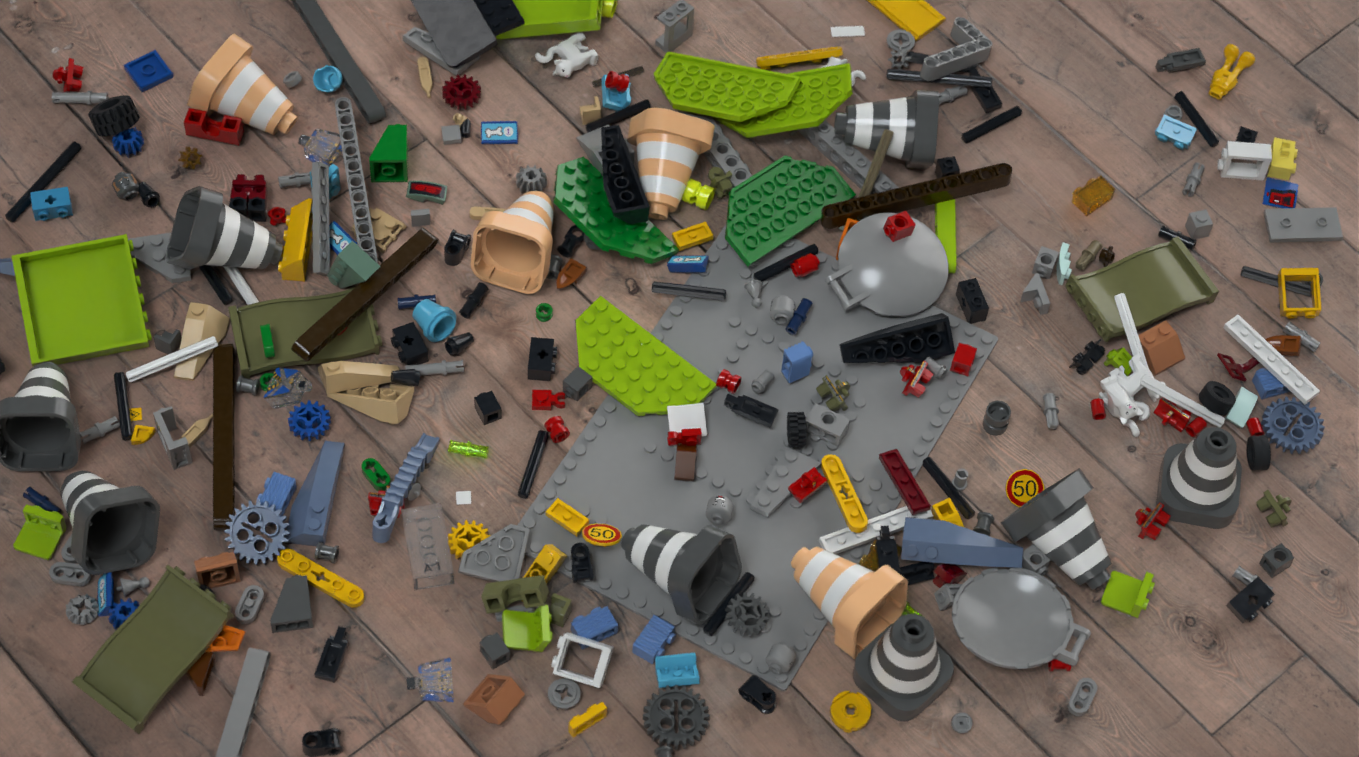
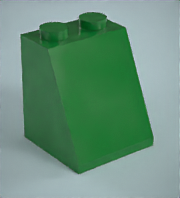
(390, 156)

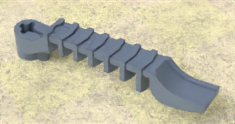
(394, 498)

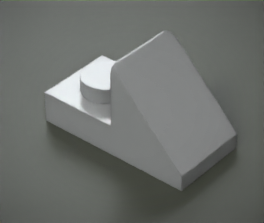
(1036, 292)

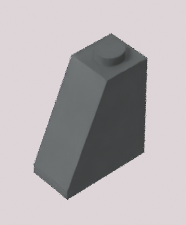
(293, 606)

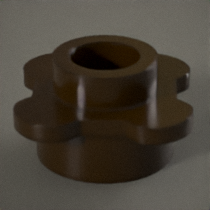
(1107, 255)

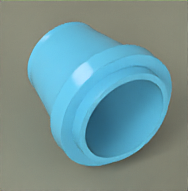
(434, 320)

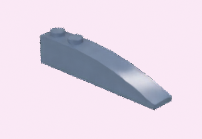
(314, 502)
(951, 544)

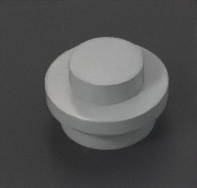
(1174, 111)

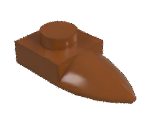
(570, 273)
(1286, 344)

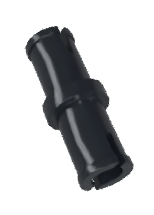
(1168, 234)
(473, 300)

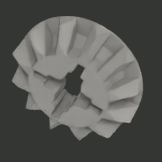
(906, 37)
(85, 616)
(560, 686)

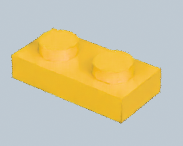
(692, 236)
(567, 517)
(582, 722)

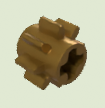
(193, 161)

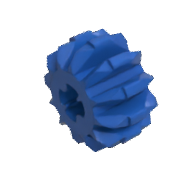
(128, 142)
(118, 613)

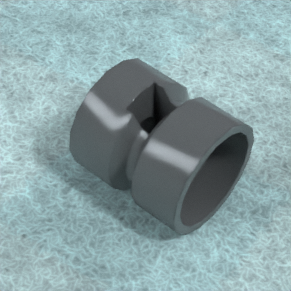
(996, 418)

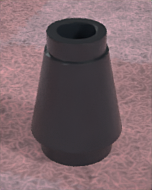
(148, 195)
(458, 343)
(406, 377)

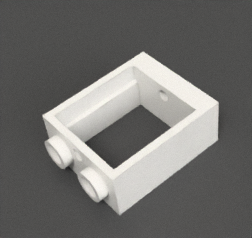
(1245, 151)
(602, 667)

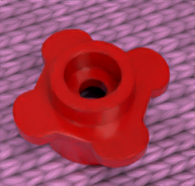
(274, 212)

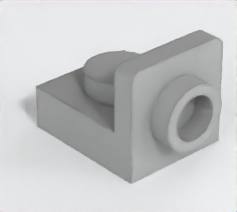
(946, 595)

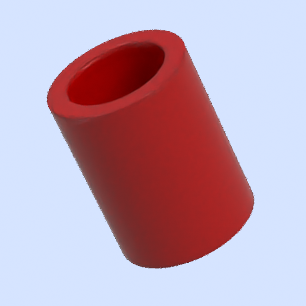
(1098, 409)
(1196, 426)
(1254, 427)

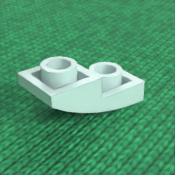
(1063, 264)
(1242, 408)

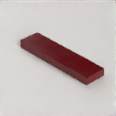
(904, 482)

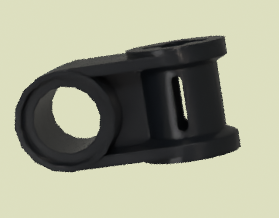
(456, 247)
(581, 566)
(756, 693)
(323, 742)

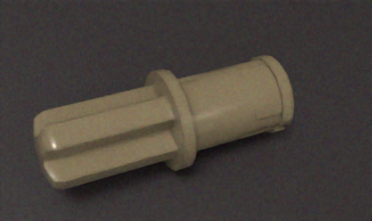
(1088, 255)

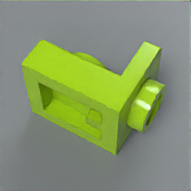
(1118, 358)

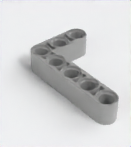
(972, 49)

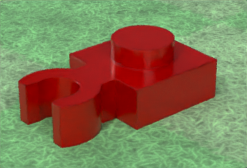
(544, 400)
(687, 437)

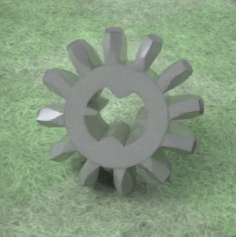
(531, 179)

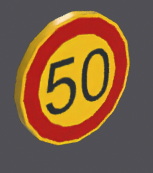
(1023, 486)
(601, 534)

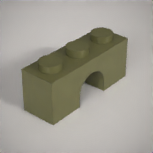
(500, 594)

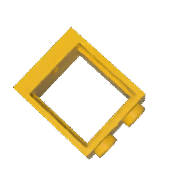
(1299, 274)

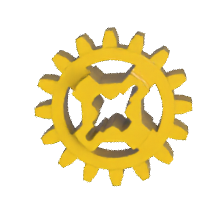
(459, 537)

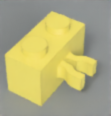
(1283, 159)

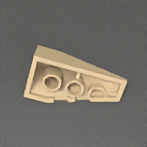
(200, 323)
(348, 375)
(380, 403)

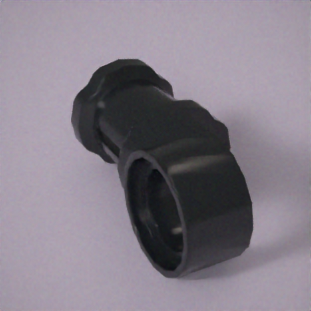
(570, 242)

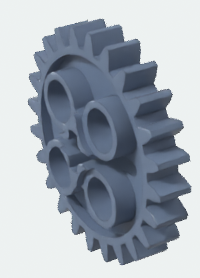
(1277, 415)
(247, 547)

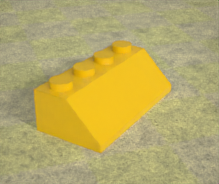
(297, 242)

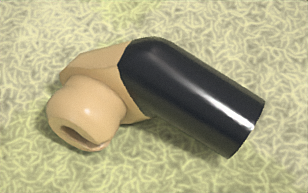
(464, 124)

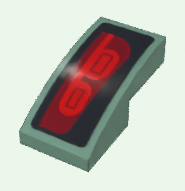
(426, 190)

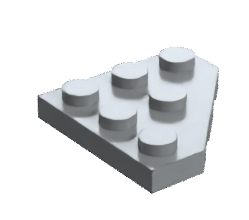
(152, 253)
(497, 556)

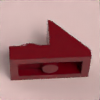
(948, 574)

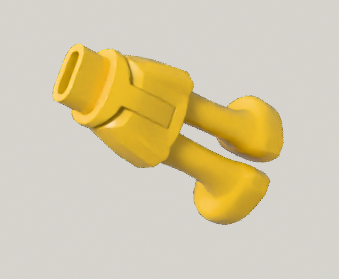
(1223, 79)

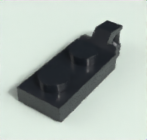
(986, 96)
(752, 409)
(887, 549)
(332, 656)

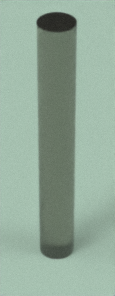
(635, 71)

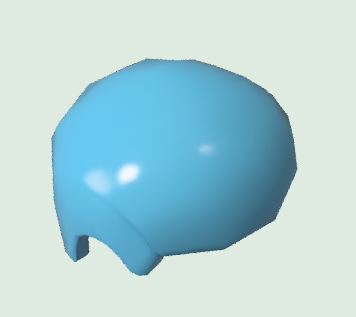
(327, 79)

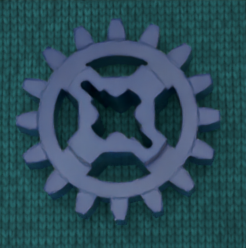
(309, 420)

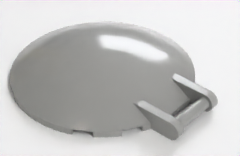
(890, 275)
(1016, 619)

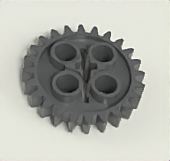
(695, 717)

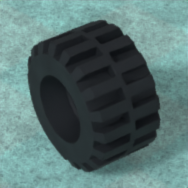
(114, 115)

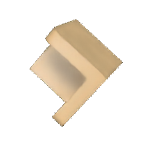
(590, 112)

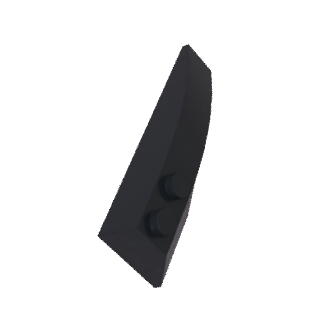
(621, 179)
(902, 342)

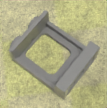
(675, 30)
(178, 450)

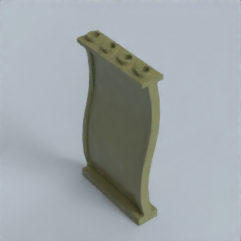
(1154, 283)
(288, 321)
(154, 648)

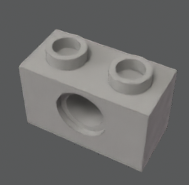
(830, 432)

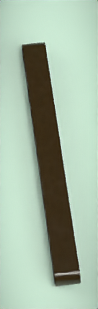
(917, 195)
(364, 295)
(223, 436)

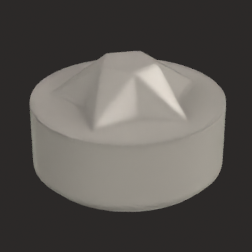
(292, 79)
(961, 722)

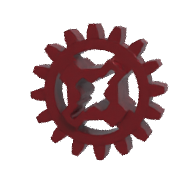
(461, 92)

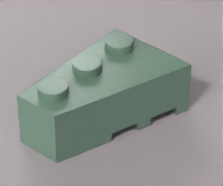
(351, 266)

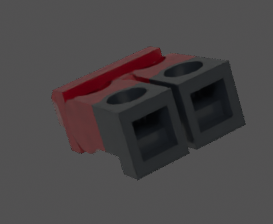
(251, 196)

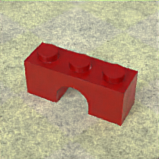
(200, 125)

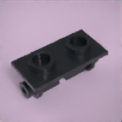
(1093, 352)
(917, 572)

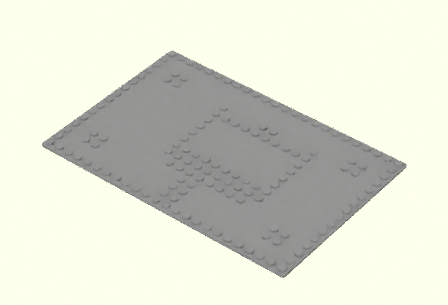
(625, 469)

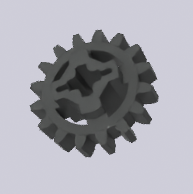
(745, 604)

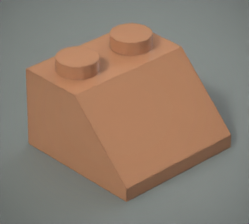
(1161, 347)
(217, 570)
(494, 698)

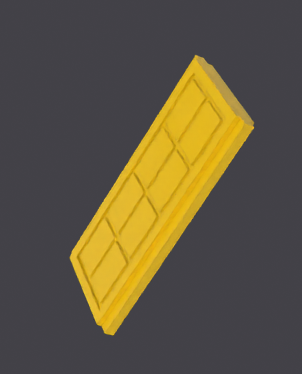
(910, 15)

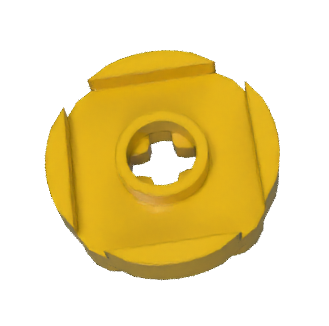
(847, 721)

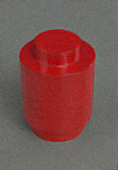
(805, 265)

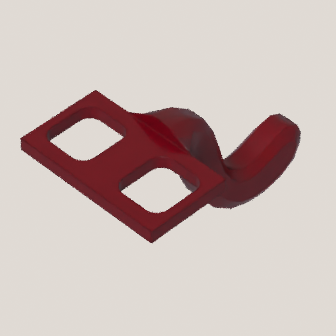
(1238, 368)

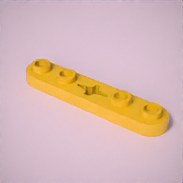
(782, 60)
(850, 507)
(333, 586)

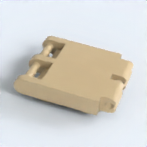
(382, 227)

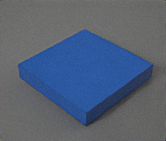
(148, 71)

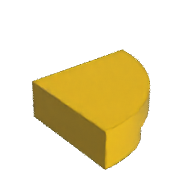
(142, 434)

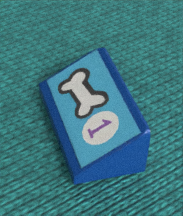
(499, 132)
(338, 238)
(687, 263)
(105, 593)

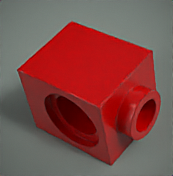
(899, 226)
(963, 359)

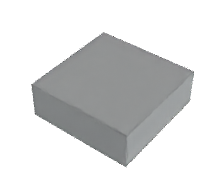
(451, 134)
(420, 217)

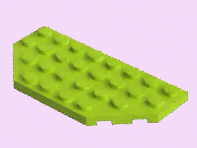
(722, 87)
(814, 100)
(634, 363)

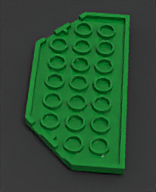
(584, 201)
(780, 205)

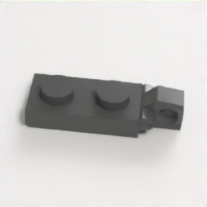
(1181, 60)

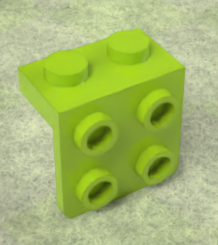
(40, 532)
(1127, 593)
(527, 629)

